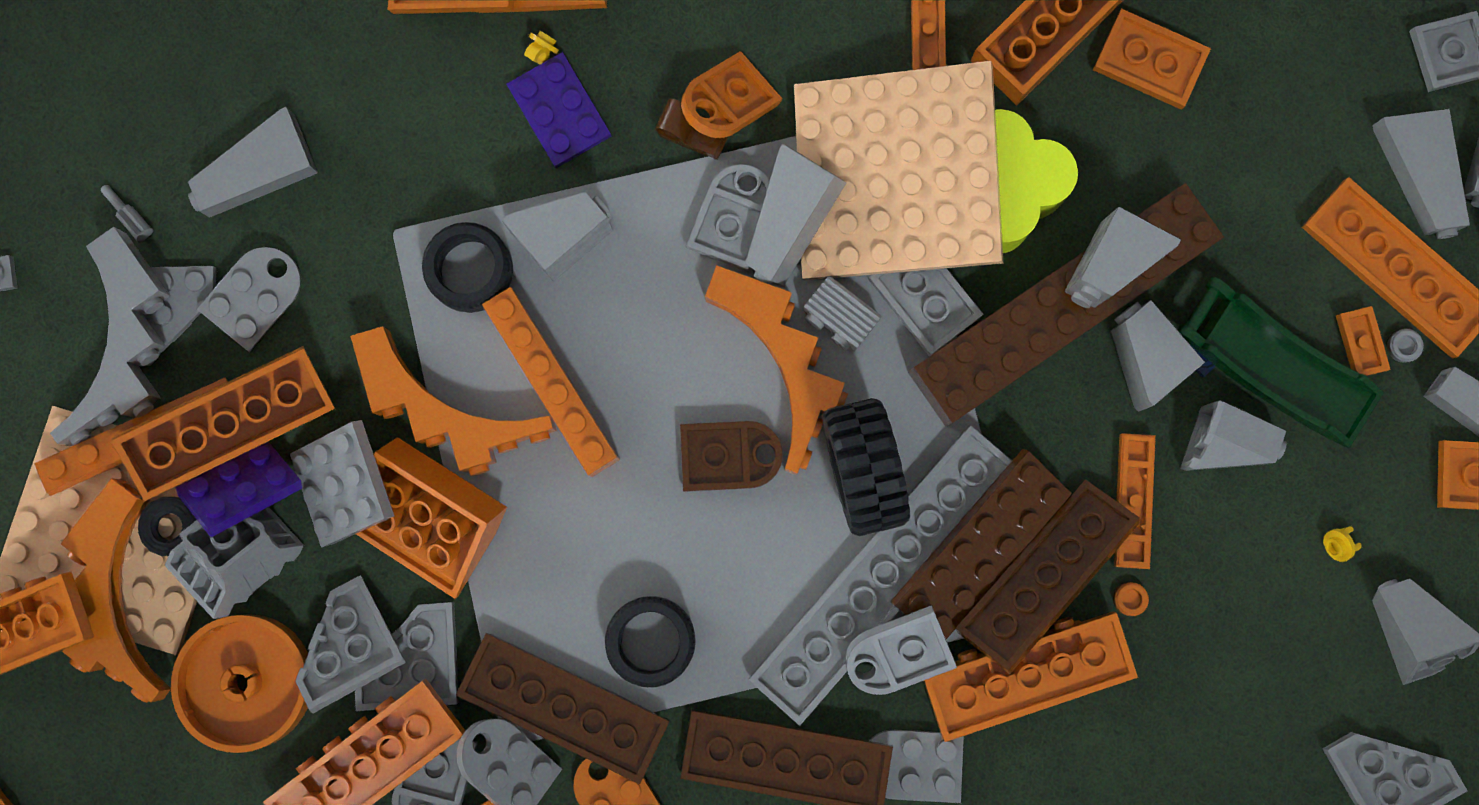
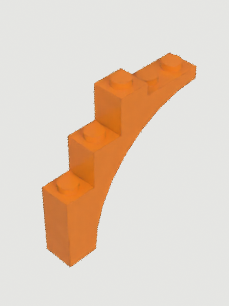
(763, 311)
(393, 388)
(101, 543)

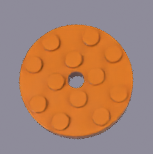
(207, 687)

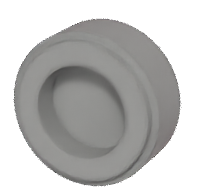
(1405, 345)

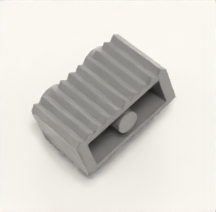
(840, 314)

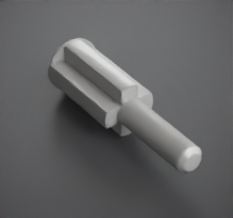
(128, 216)

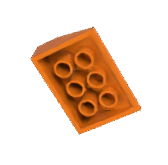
(437, 521)

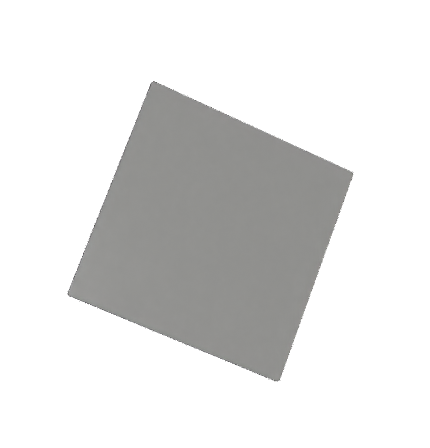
(645, 360)

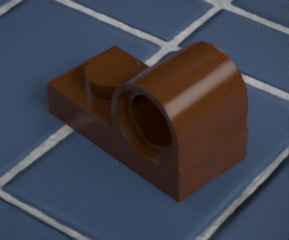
(676, 129)

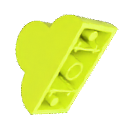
(1032, 177)

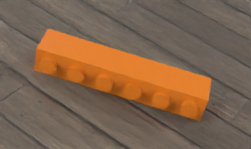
(551, 382)

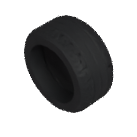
(443, 243)
(624, 667)

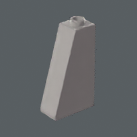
(253, 167)
(1427, 168)
(791, 214)

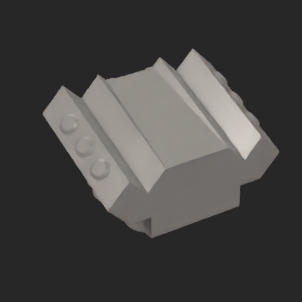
(234, 562)

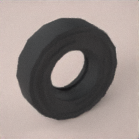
(150, 519)

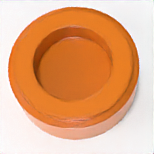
(1131, 599)

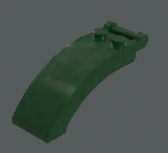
(1280, 365)

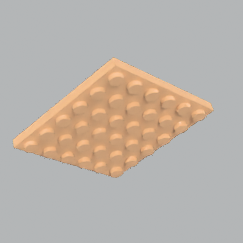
(913, 166)
(153, 599)

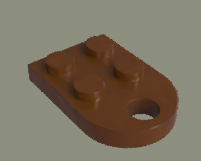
(725, 455)

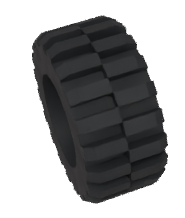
(866, 467)

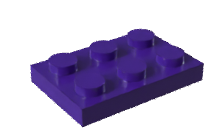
(559, 110)
(238, 488)

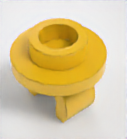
(540, 48)
(1340, 544)

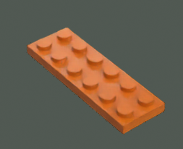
(1398, 266)

